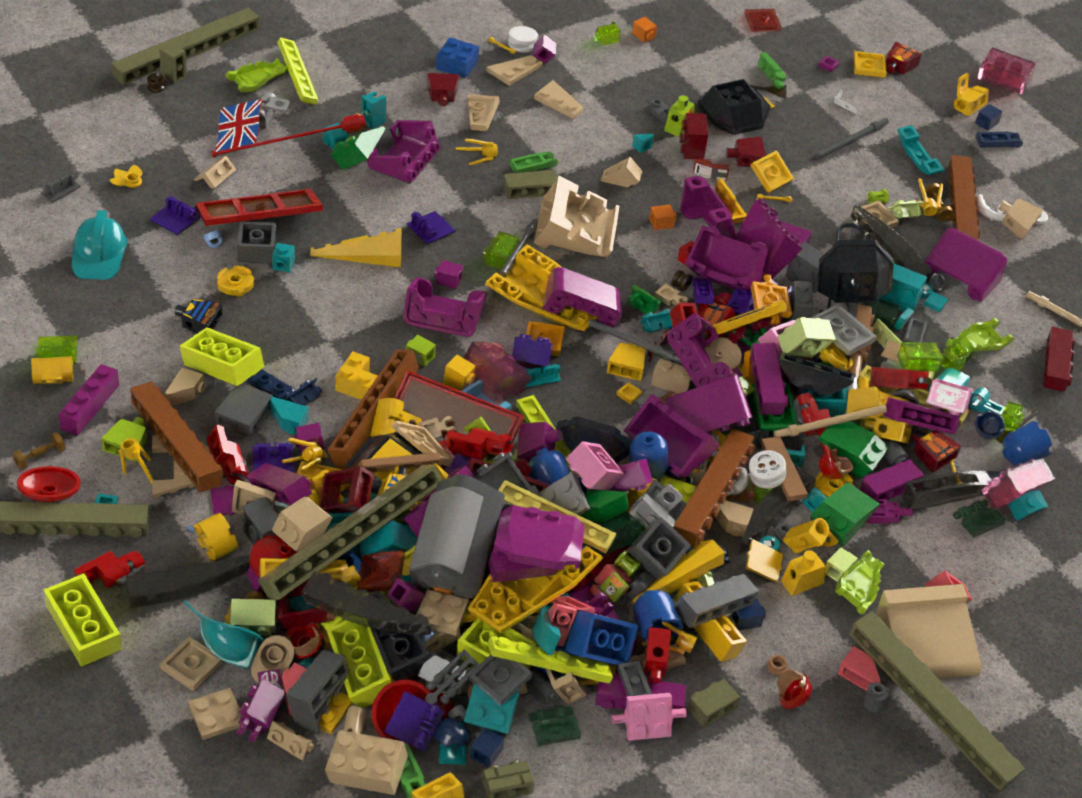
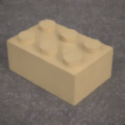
(366, 762)

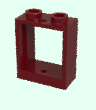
(360, 490)
(299, 618)

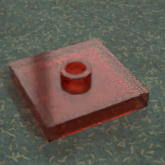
(762, 20)
(380, 570)

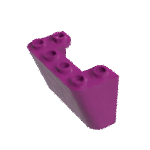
(410, 152)
(701, 201)
(764, 226)
(582, 293)
(690, 348)
(713, 405)

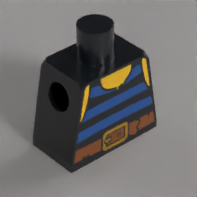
(200, 314)

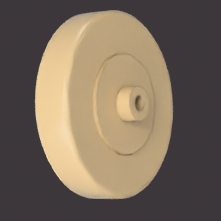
(725, 351)

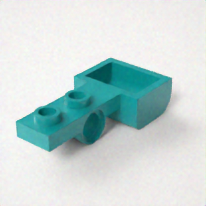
(959, 378)

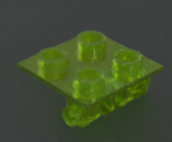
(57, 347)

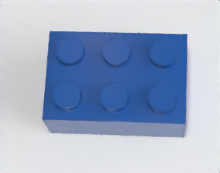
(601, 638)

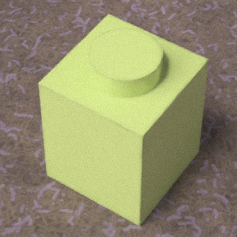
(839, 563)

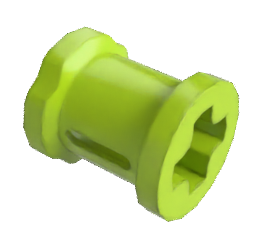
(881, 196)
(626, 563)

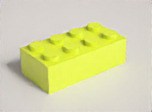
(222, 356)
(82, 620)
(365, 664)

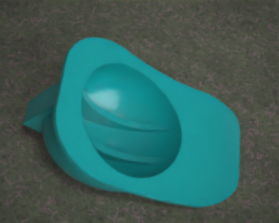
(98, 248)
(229, 642)

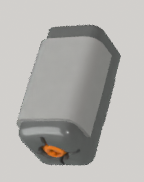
(457, 537)

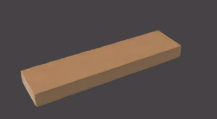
(408, 462)
(792, 485)

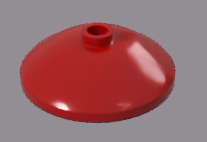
(48, 484)
(269, 547)
(387, 701)

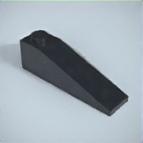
(400, 652)

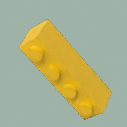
(719, 633)

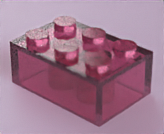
(1006, 70)
(497, 368)
(1017, 482)

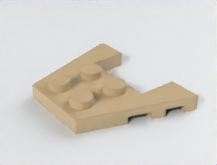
(180, 479)

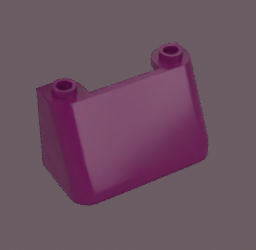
(726, 259)
(968, 262)
(442, 313)
(685, 442)

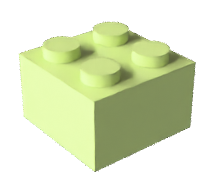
(806, 337)
(254, 615)

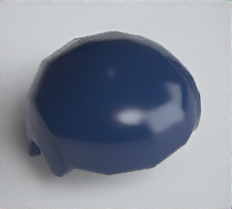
(989, 425)
(452, 731)

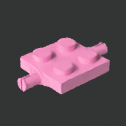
(648, 716)

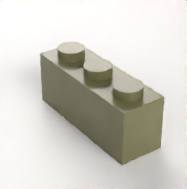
(528, 184)

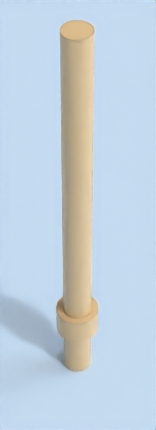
(1044, 302)
(794, 430)

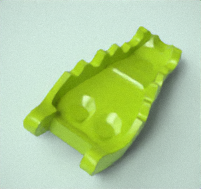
(256, 75)
(982, 337)
(861, 582)

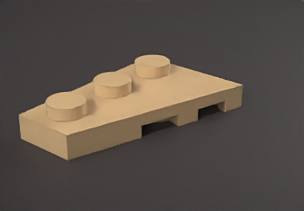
(514, 70)
(558, 99)
(481, 110)
(422, 440)

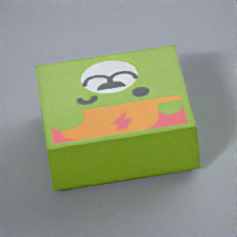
(614, 586)

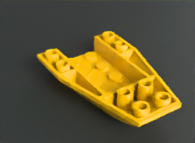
(527, 287)
(512, 601)

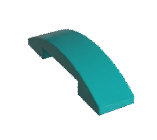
(909, 139)
(544, 633)

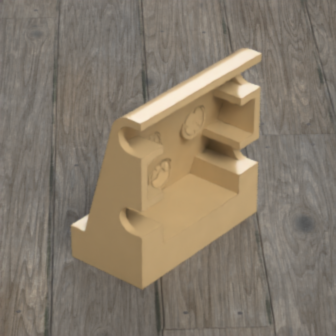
(576, 220)
(934, 626)

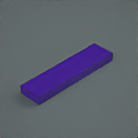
(703, 291)

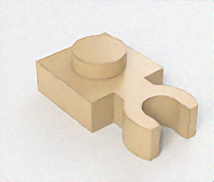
(670, 295)
(436, 428)

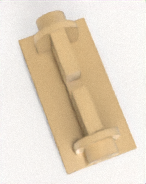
(288, 740)

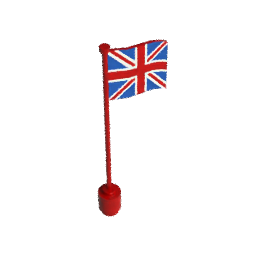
(241, 127)

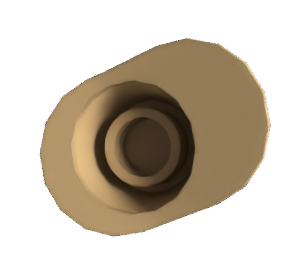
(273, 654)

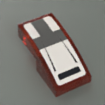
(713, 171)

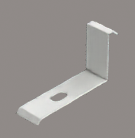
(851, 108)

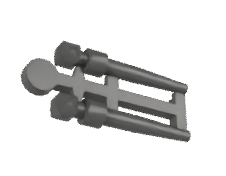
(432, 698)

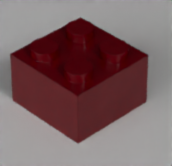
(694, 136)

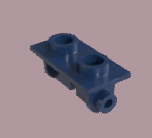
(307, 389)

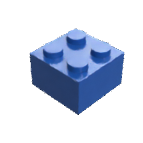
(457, 57)

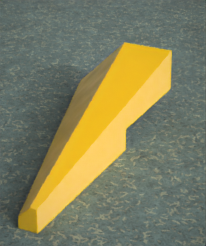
(378, 249)
(697, 561)

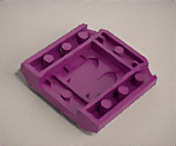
(539, 537)

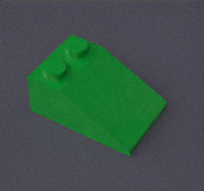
(356, 148)
(774, 421)
(855, 443)
(845, 512)

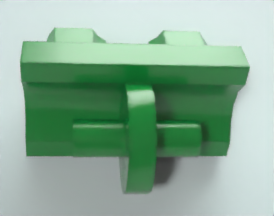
(643, 300)

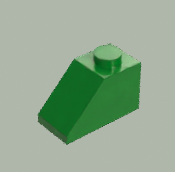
(605, 504)

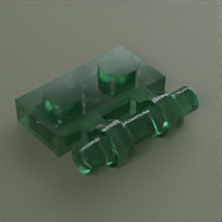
(980, 522)
(555, 730)

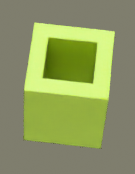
(423, 350)

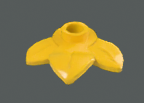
(128, 178)

